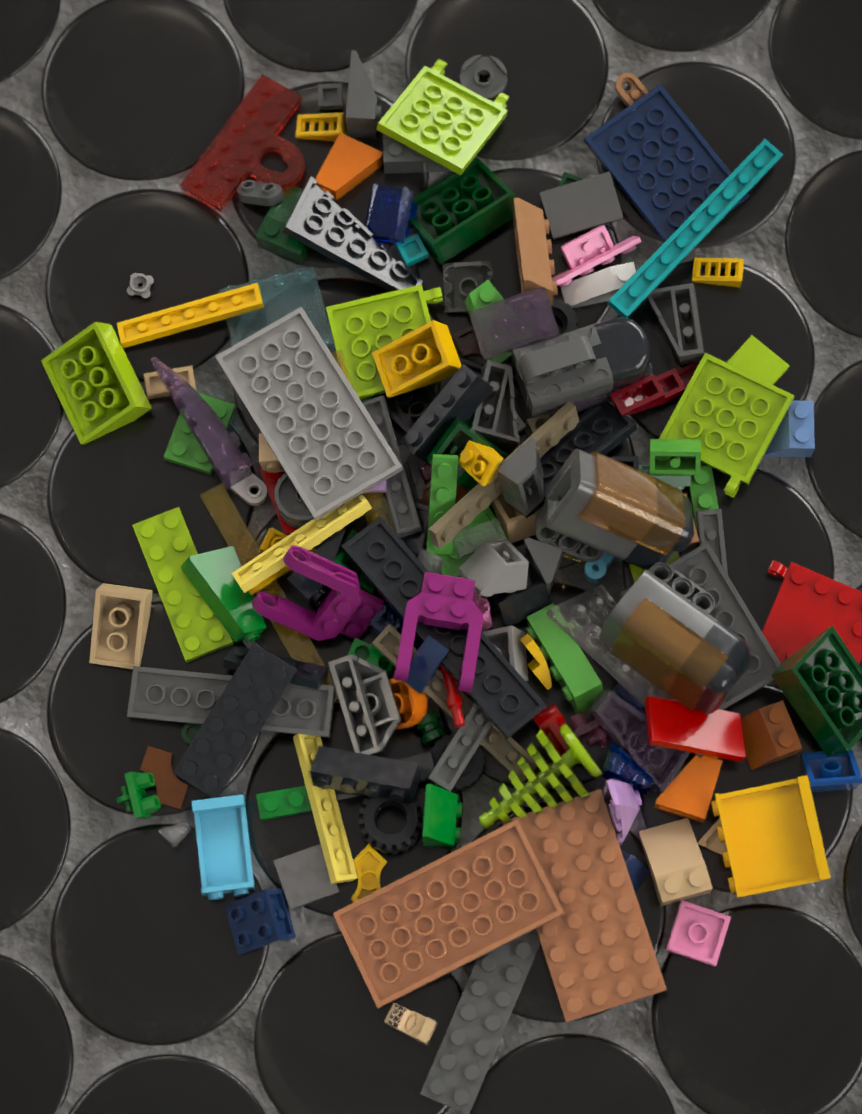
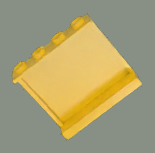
(771, 837)

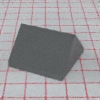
(544, 559)

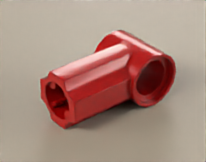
(550, 722)

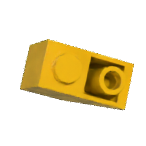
(480, 462)

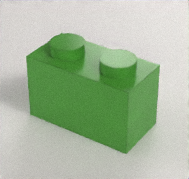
(675, 457)

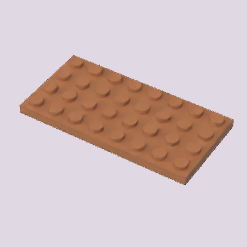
(448, 913)
(601, 943)

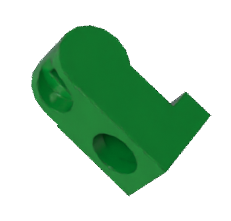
(370, 654)

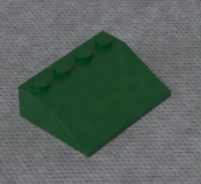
(461, 210)
(825, 691)

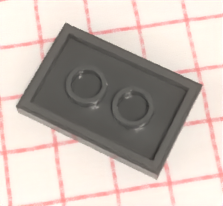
(581, 205)

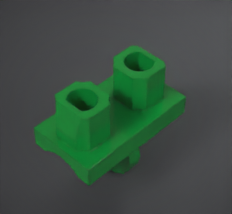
(135, 796)

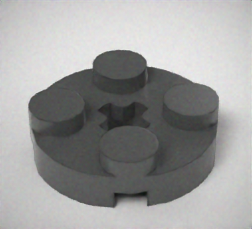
(484, 66)

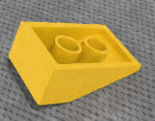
(417, 359)

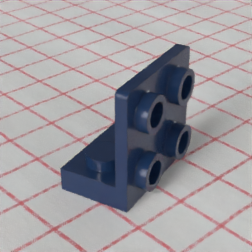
(260, 920)

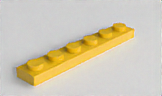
(190, 315)

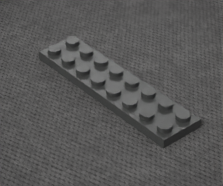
(192, 695)
(479, 1023)

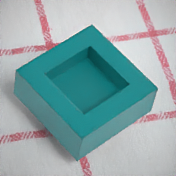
(412, 250)

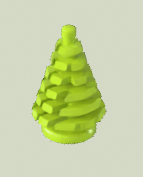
(538, 782)

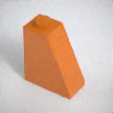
(347, 166)
(692, 789)

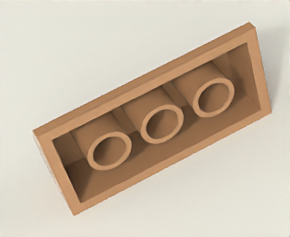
(533, 249)

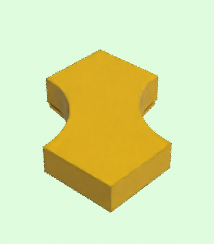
(368, 868)

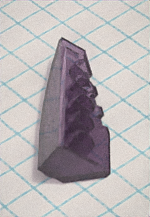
(208, 429)

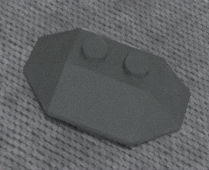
(365, 702)

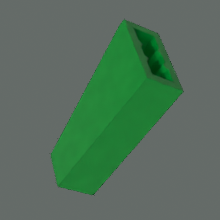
(214, 582)

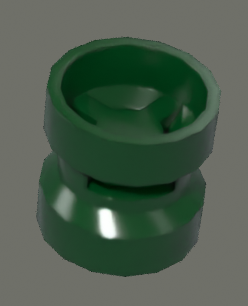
(431, 728)

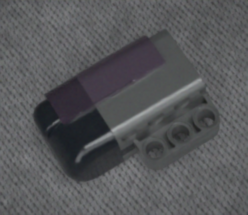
(581, 366)

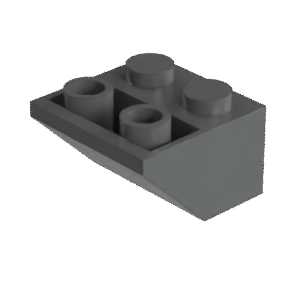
(523, 478)

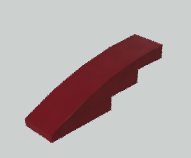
(653, 390)

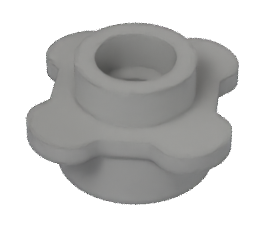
(135, 280)

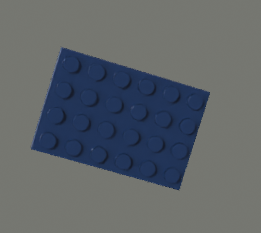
(659, 160)

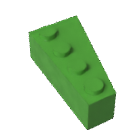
(565, 660)

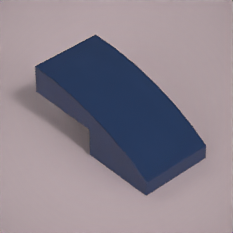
(425, 663)

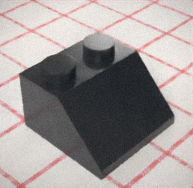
(522, 603)

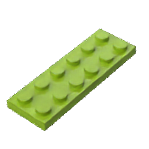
(166, 547)

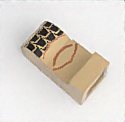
(411, 1023)

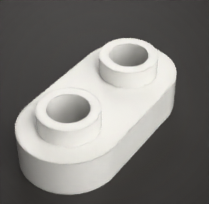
(243, 489)

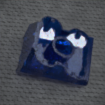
(389, 213)
(623, 769)

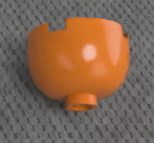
(410, 703)

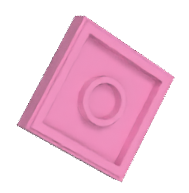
(698, 933)

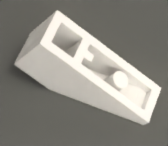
(597, 286)

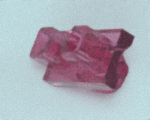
(582, 728)

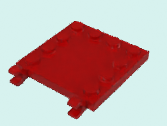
(807, 607)

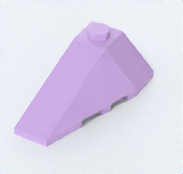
(622, 806)

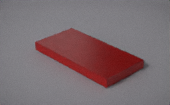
(681, 729)

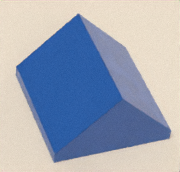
(832, 772)

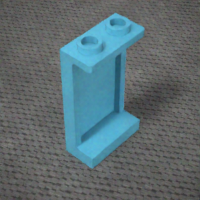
(223, 846)

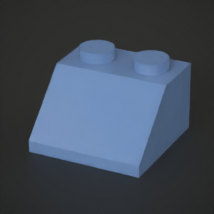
(795, 432)

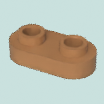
(636, 90)

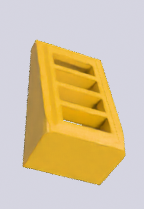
(329, 118)
(718, 263)

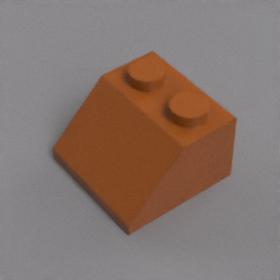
(769, 735)

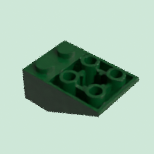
(454, 442)

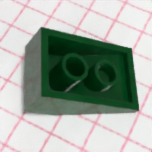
(271, 235)

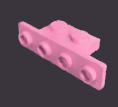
(589, 251)

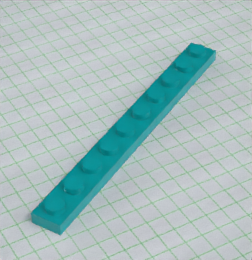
(694, 229)

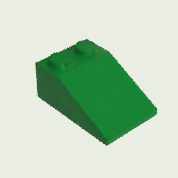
(440, 818)

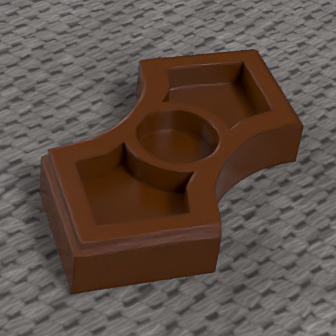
(169, 788)

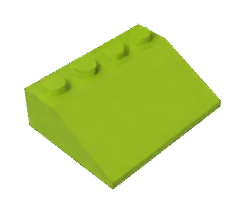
(96, 383)

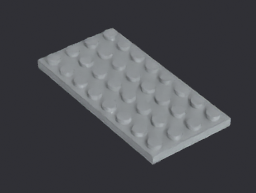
(309, 413)

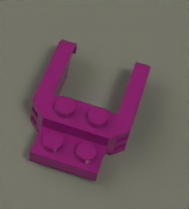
(445, 604)
(343, 611)

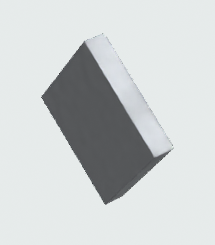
(305, 877)

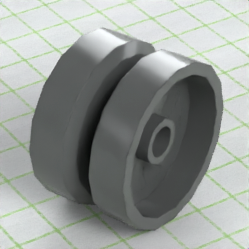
(290, 507)

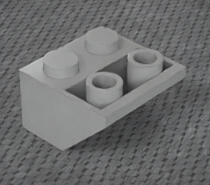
(496, 568)

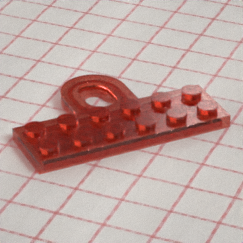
(243, 141)

